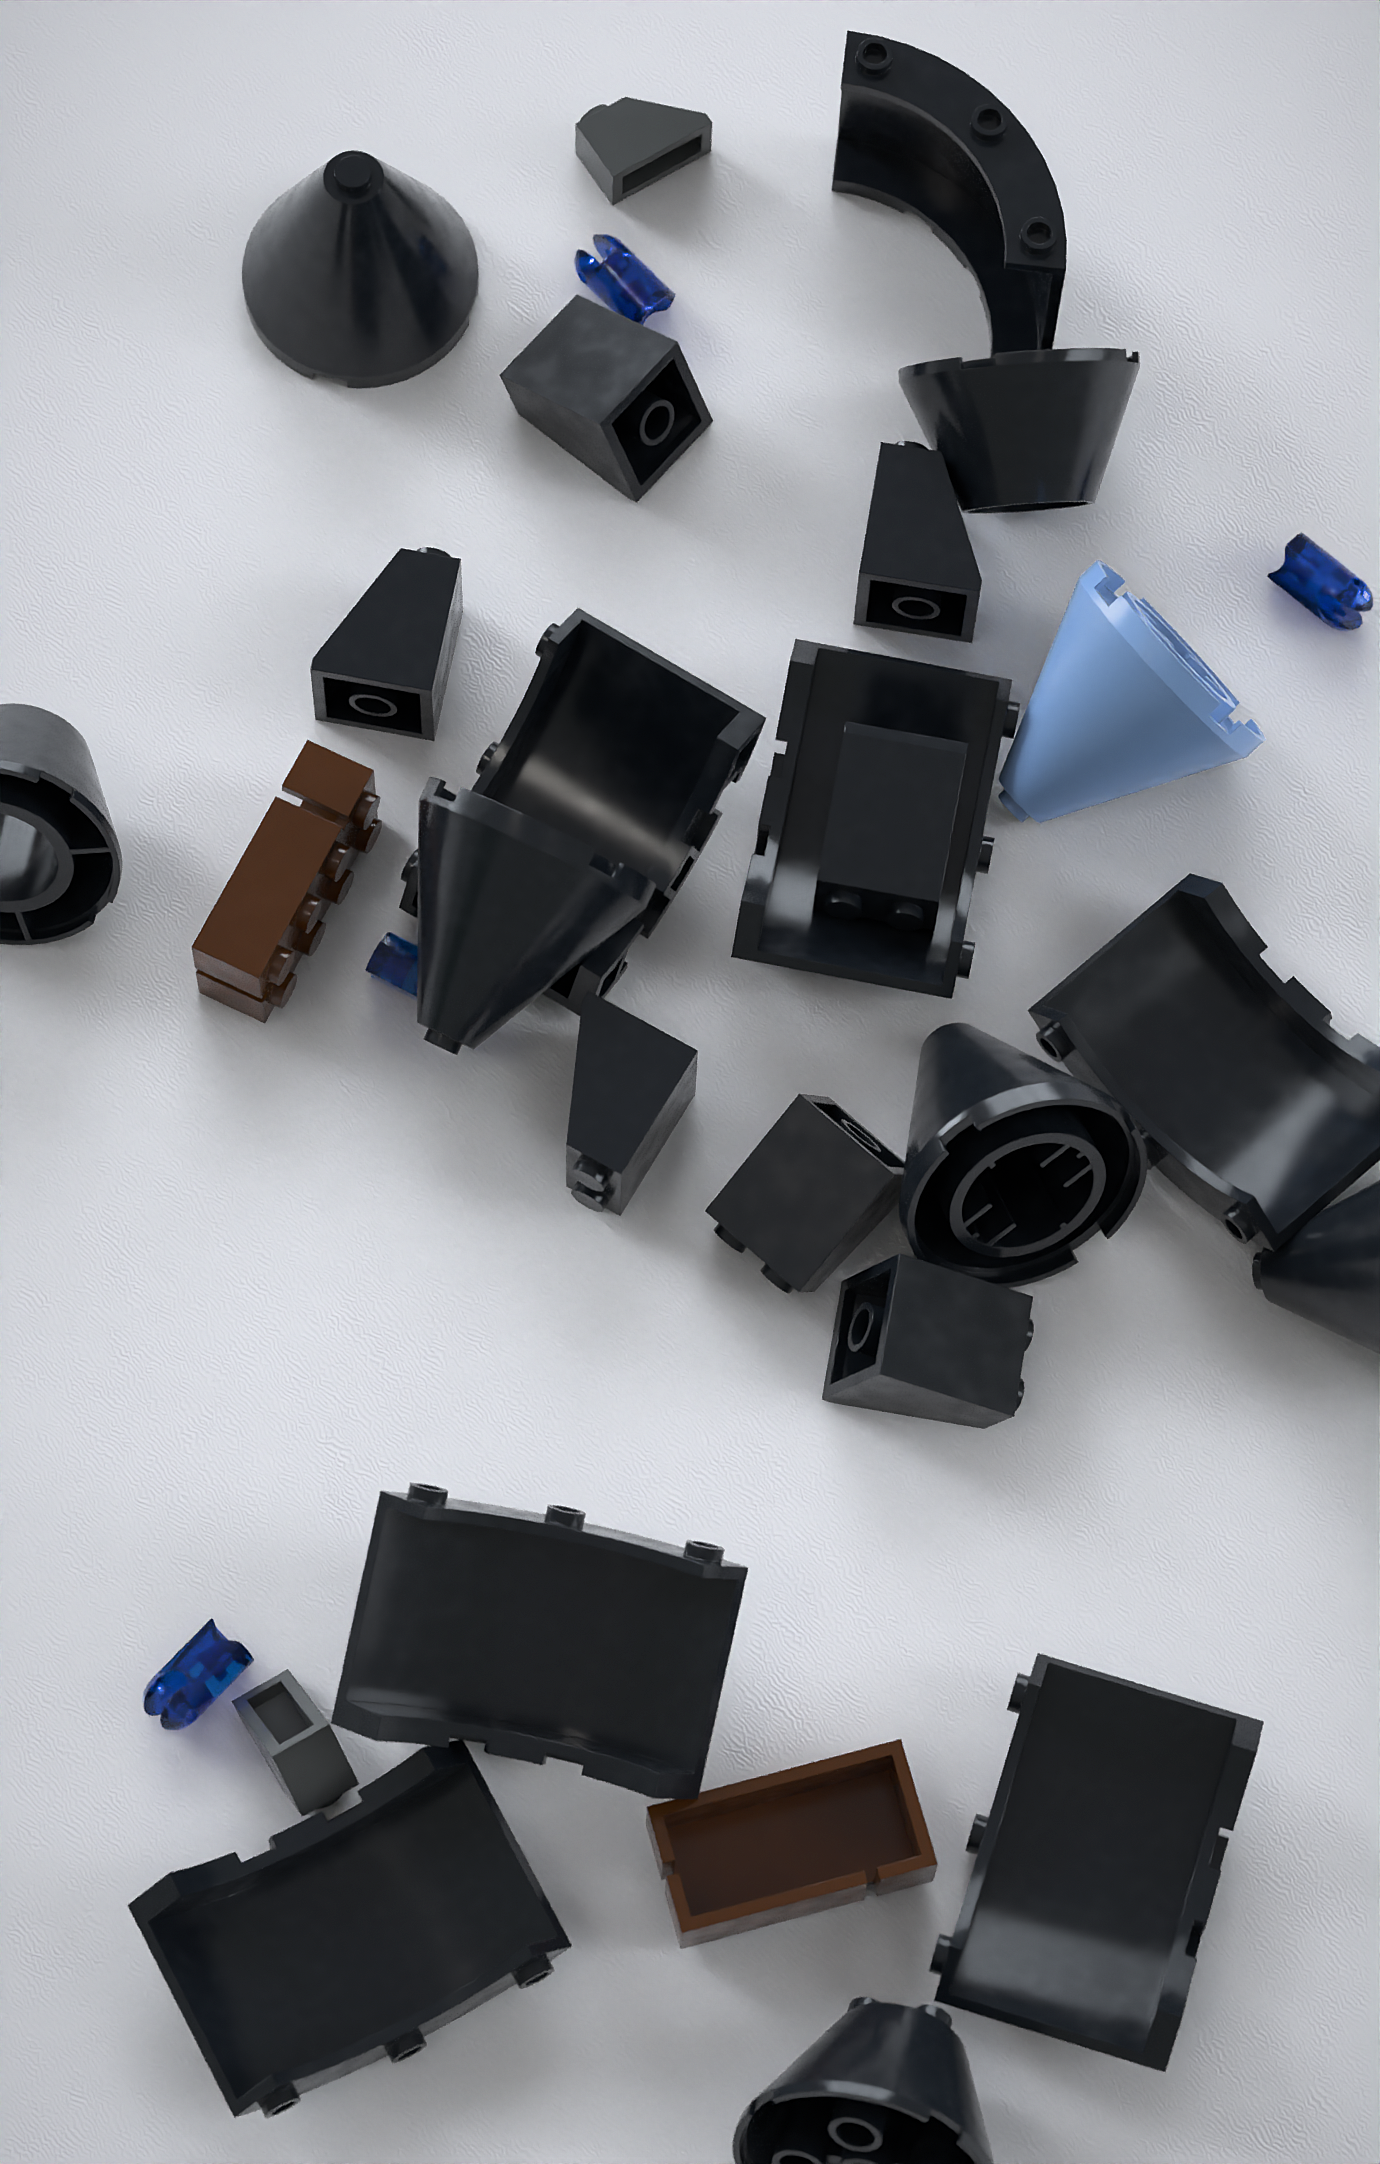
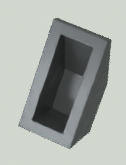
(639, 144)
(296, 1743)

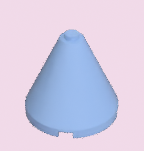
(1117, 709)

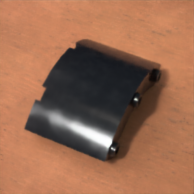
(964, 164)
(620, 759)
(776, 907)
(1220, 1064)
(540, 1639)
(1097, 1862)
(351, 1933)

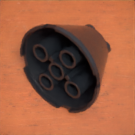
(871, 2091)

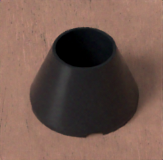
(1023, 424)
(54, 830)

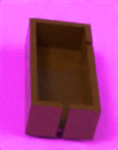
(287, 883)
(791, 1843)

